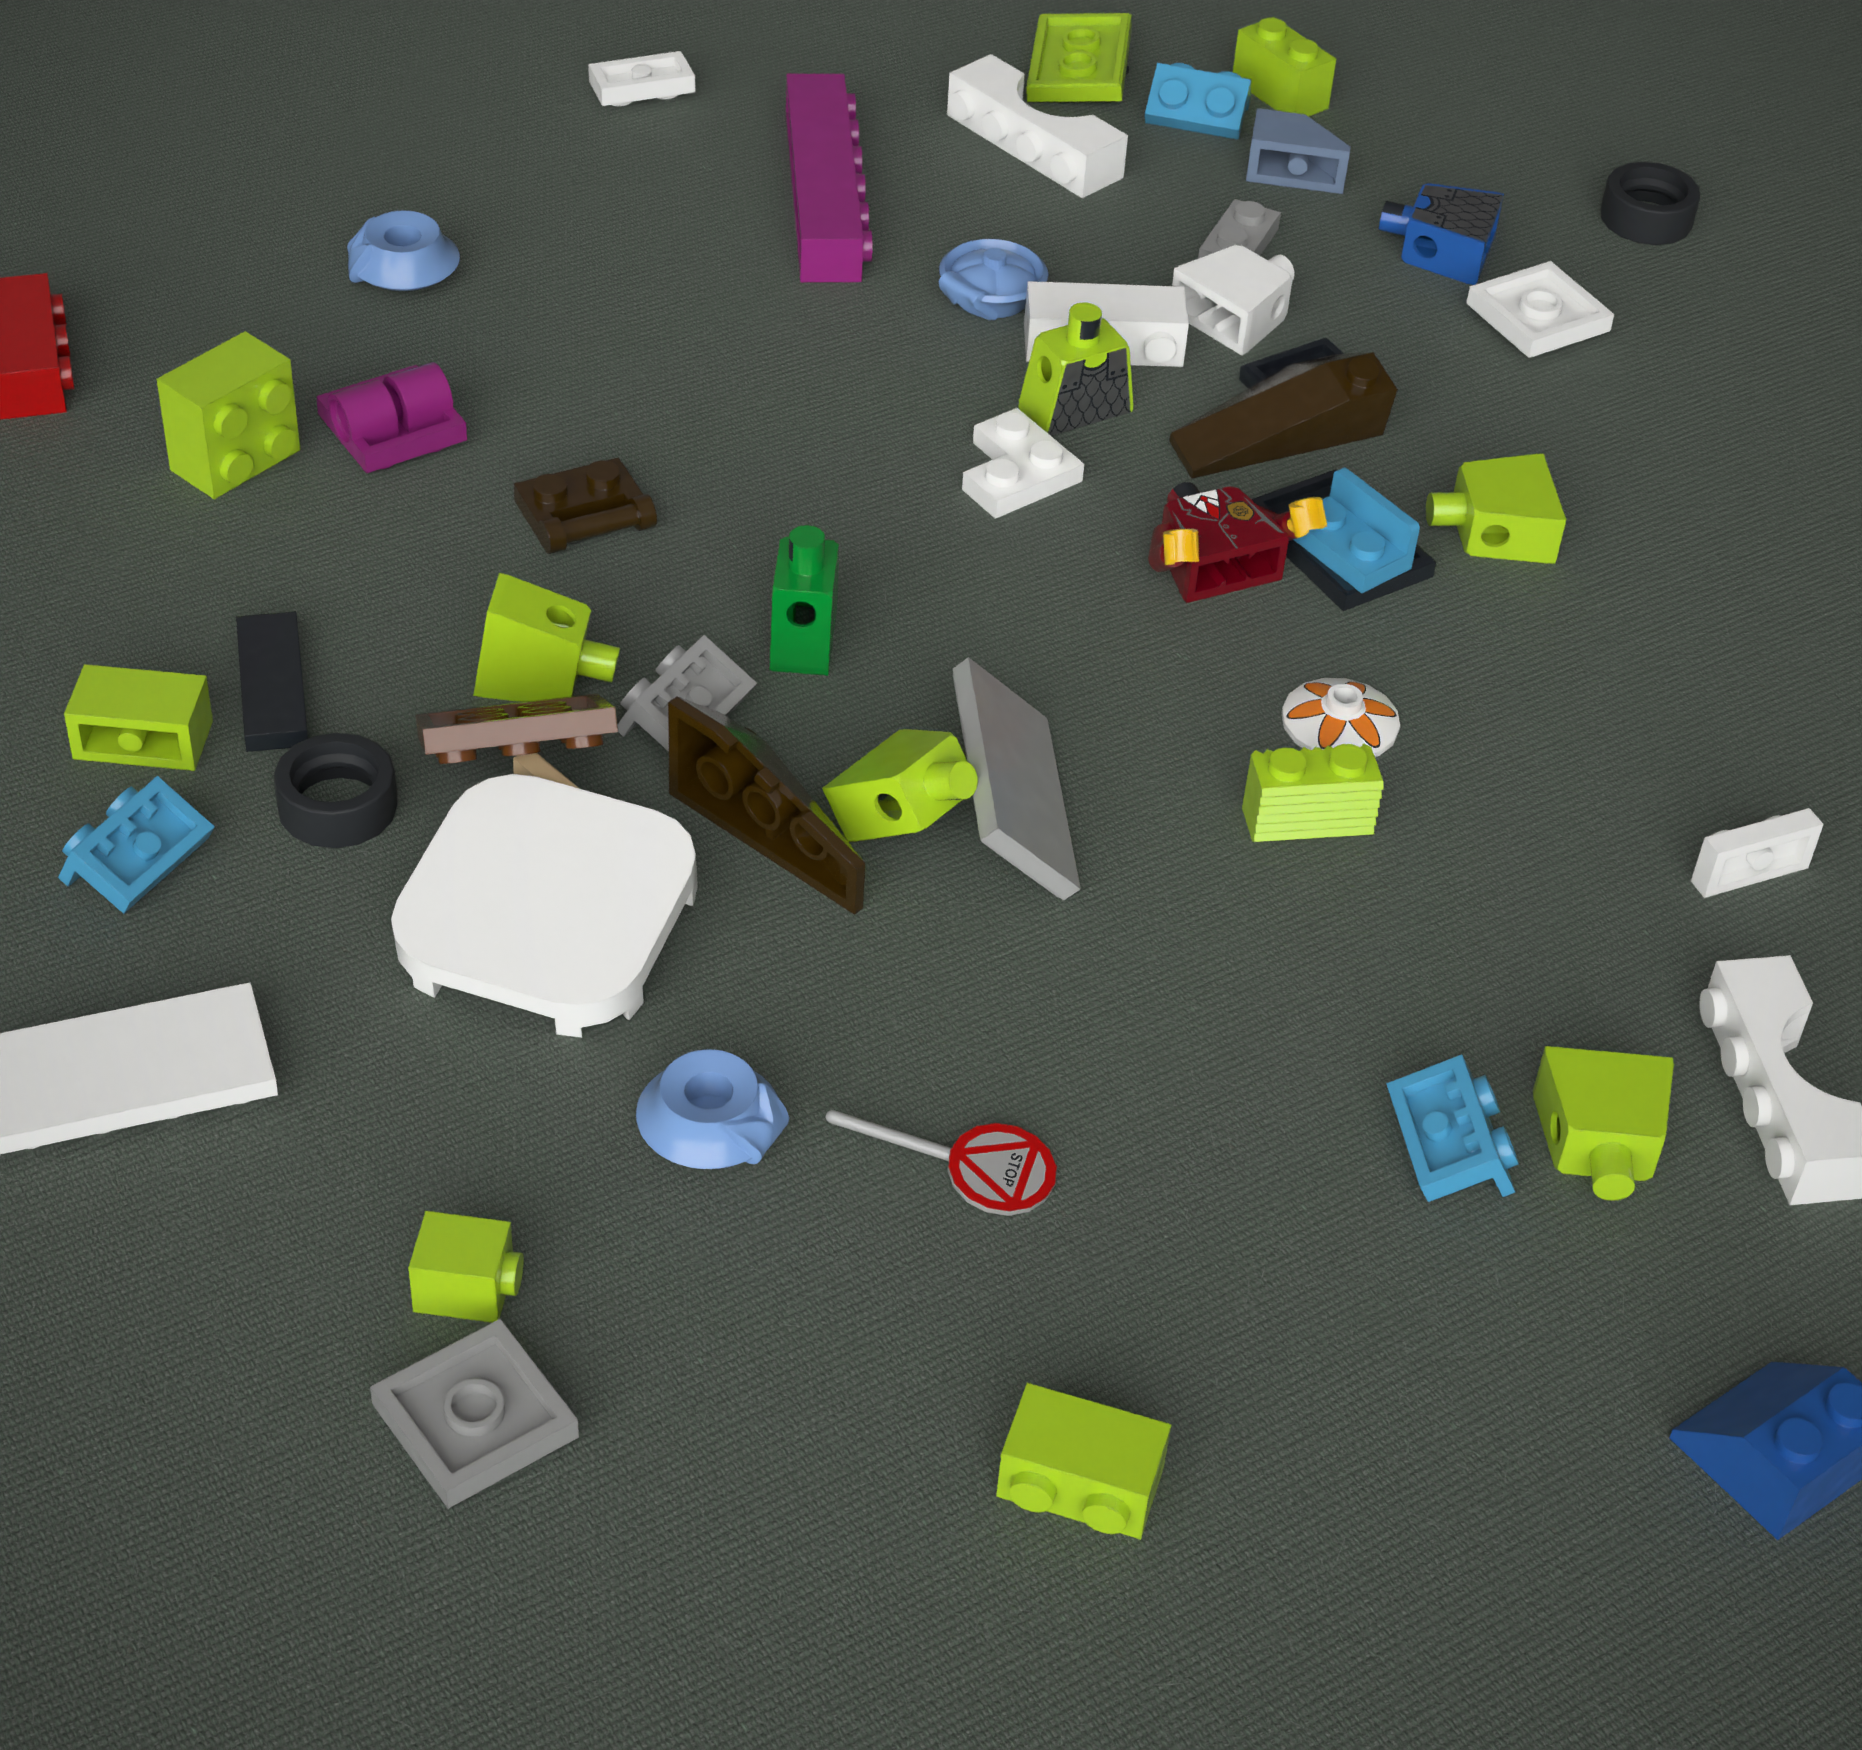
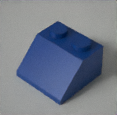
(1781, 1441)

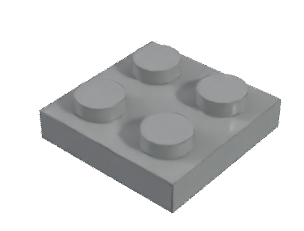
(474, 1413)

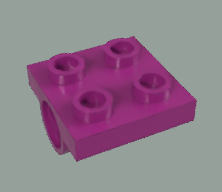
(394, 416)

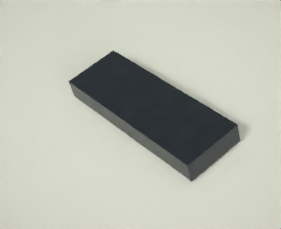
(271, 681)

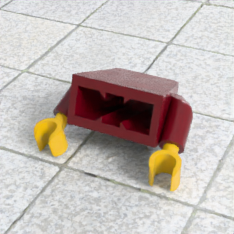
(1225, 540)

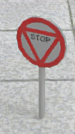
(989, 1166)

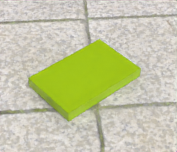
(1079, 57)

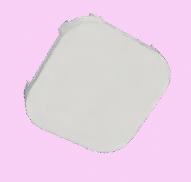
(545, 900)

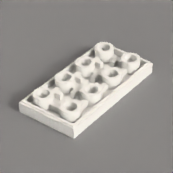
(132, 1067)

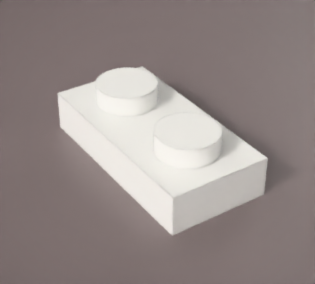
(641, 78)
(1756, 852)

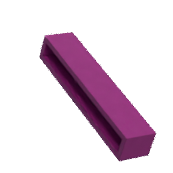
(827, 179)

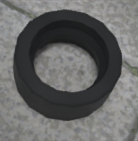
(1649, 223)
(343, 821)

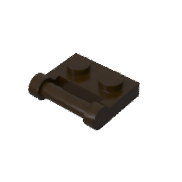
(583, 504)

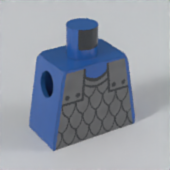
(1446, 229)

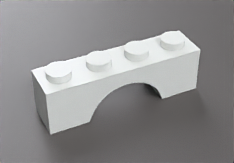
(1071, 151)
(1807, 1134)

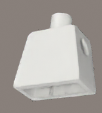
(1236, 295)

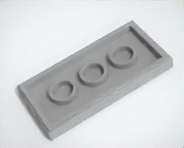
(1018, 780)

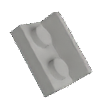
(698, 675)

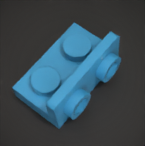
(1364, 534)
(136, 845)
(1450, 1129)

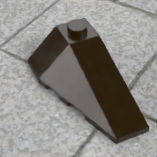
(1290, 414)
(754, 797)

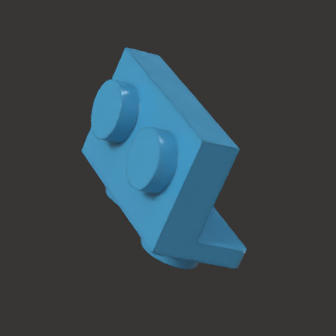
(1198, 100)

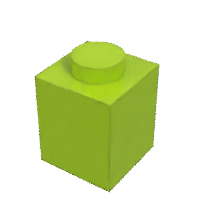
(463, 1267)

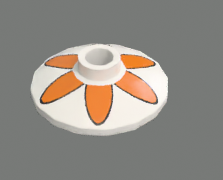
(1340, 713)

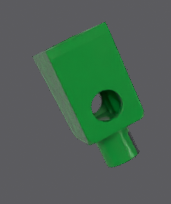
(809, 578)

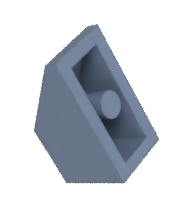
(1296, 153)

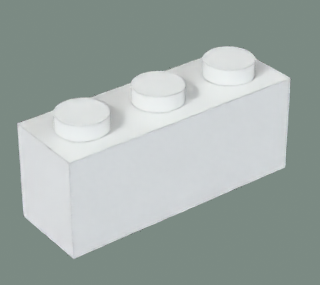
(1146, 316)

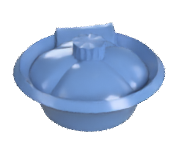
(401, 252)
(990, 277)
(710, 1111)

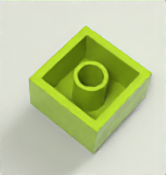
(229, 414)

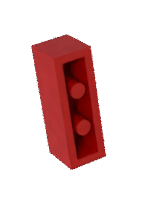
(32, 348)

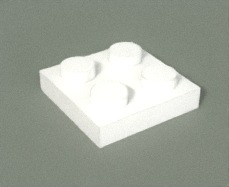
(1540, 309)

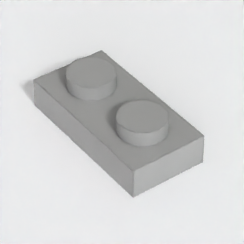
(1243, 225)

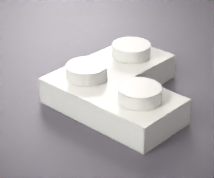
(1023, 466)

